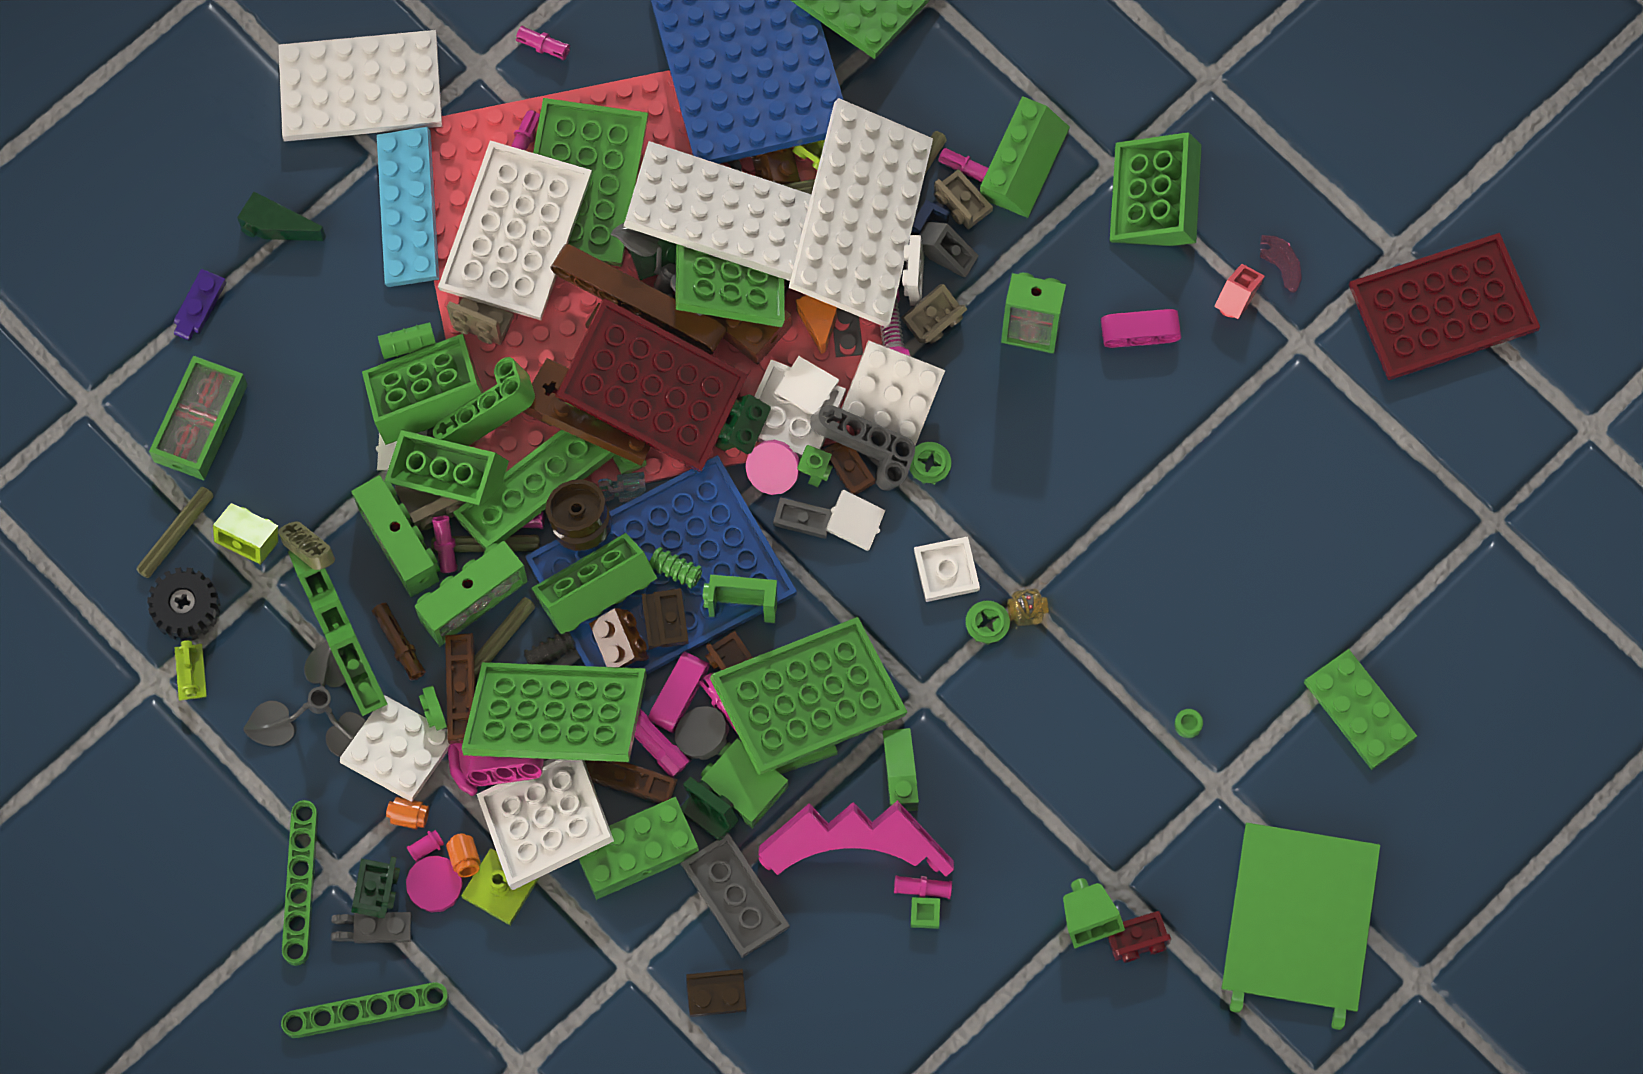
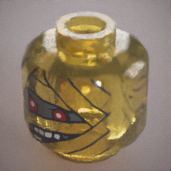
(1027, 607)

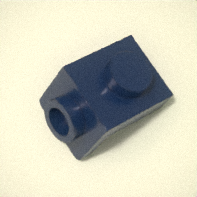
(928, 212)

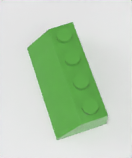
(1024, 157)
(445, 468)
(594, 583)

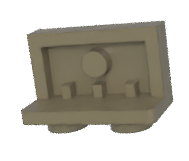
(962, 199)
(933, 315)

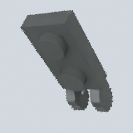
(370, 929)

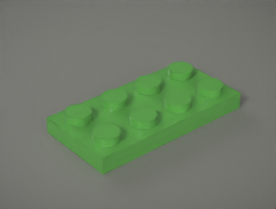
(1360, 709)

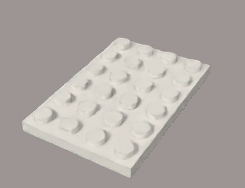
(360, 85)
(514, 230)

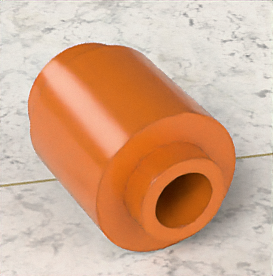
(407, 813)
(463, 855)

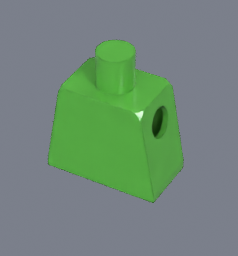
(1090, 913)

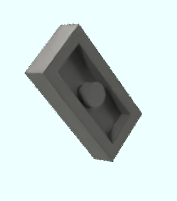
(849, 337)
(802, 517)

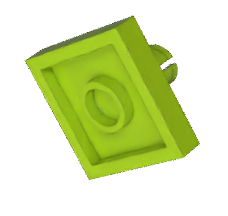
(492, 893)

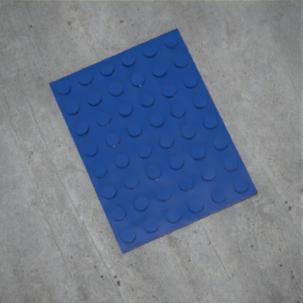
(747, 75)
(698, 520)

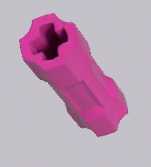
(667, 755)

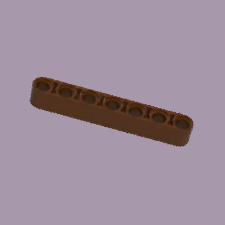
(637, 297)

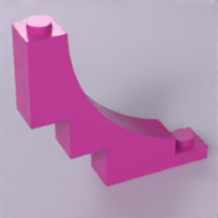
(890, 833)

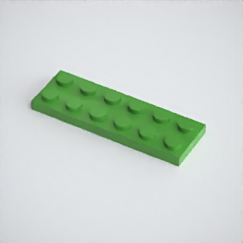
(529, 486)

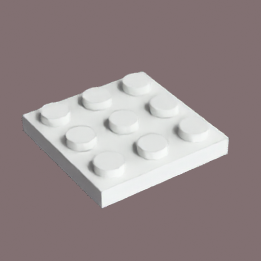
(893, 390)
(786, 420)
(397, 749)

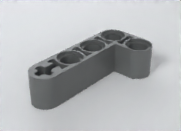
(862, 442)

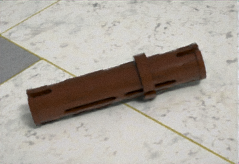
(403, 649)

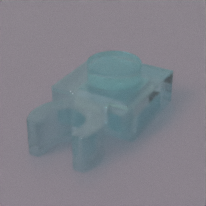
(626, 487)

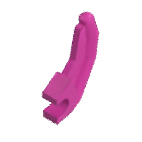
(459, 767)

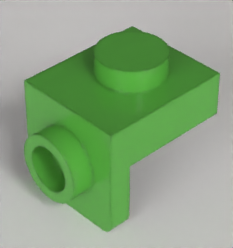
(815, 463)

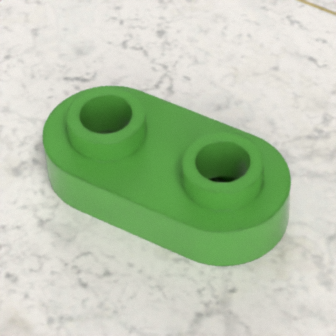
(434, 714)

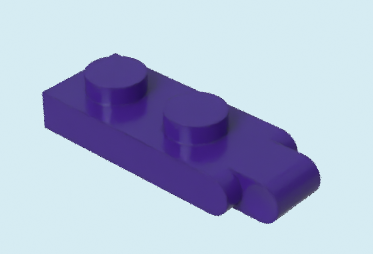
(198, 304)

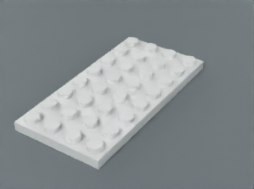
(718, 210)
(861, 213)

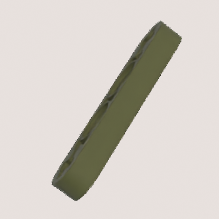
(306, 545)

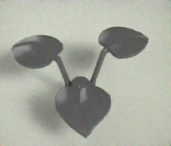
(645, 246)
(271, 720)

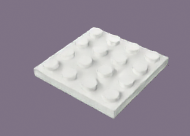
(545, 820)

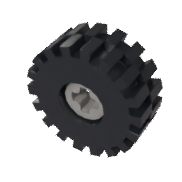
(190, 619)

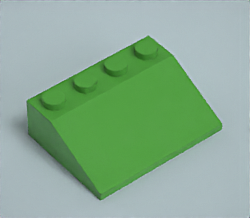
(1156, 191)
(421, 387)

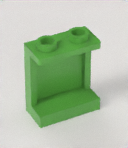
(741, 591)
(739, 782)

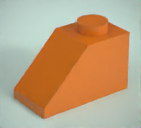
(818, 319)

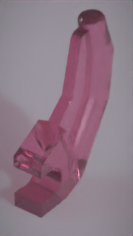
(1284, 258)

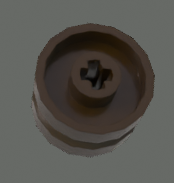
(578, 515)

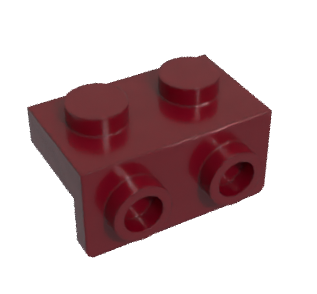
(1140, 936)

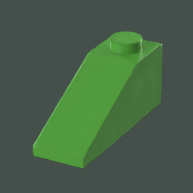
(900, 768)

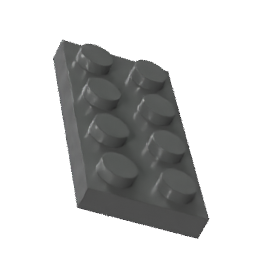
(735, 895)

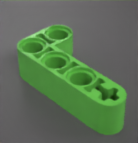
(490, 409)

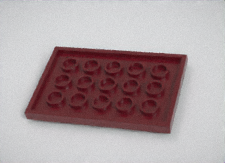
(1444, 306)
(651, 385)

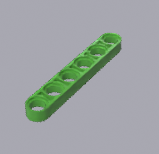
(303, 882)
(364, 1005)

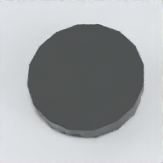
(702, 733)

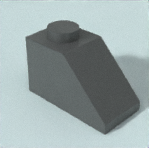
(947, 248)

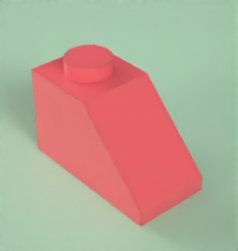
(1239, 291)

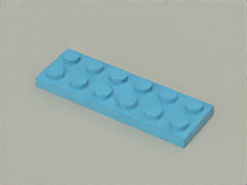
(407, 207)

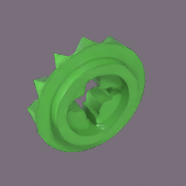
(941, 459)
(990, 610)

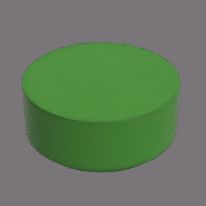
(1188, 723)

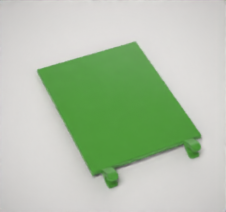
(1300, 919)

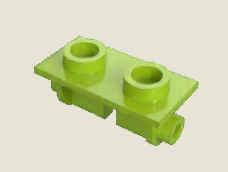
(190, 671)

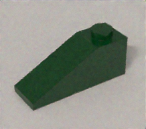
(274, 222)

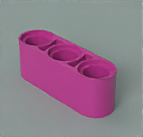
(1140, 328)
(678, 692)
(499, 770)

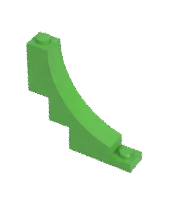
(340, 636)

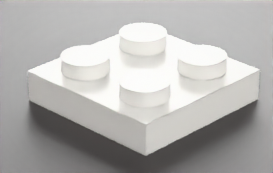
(913, 275)
(946, 569)

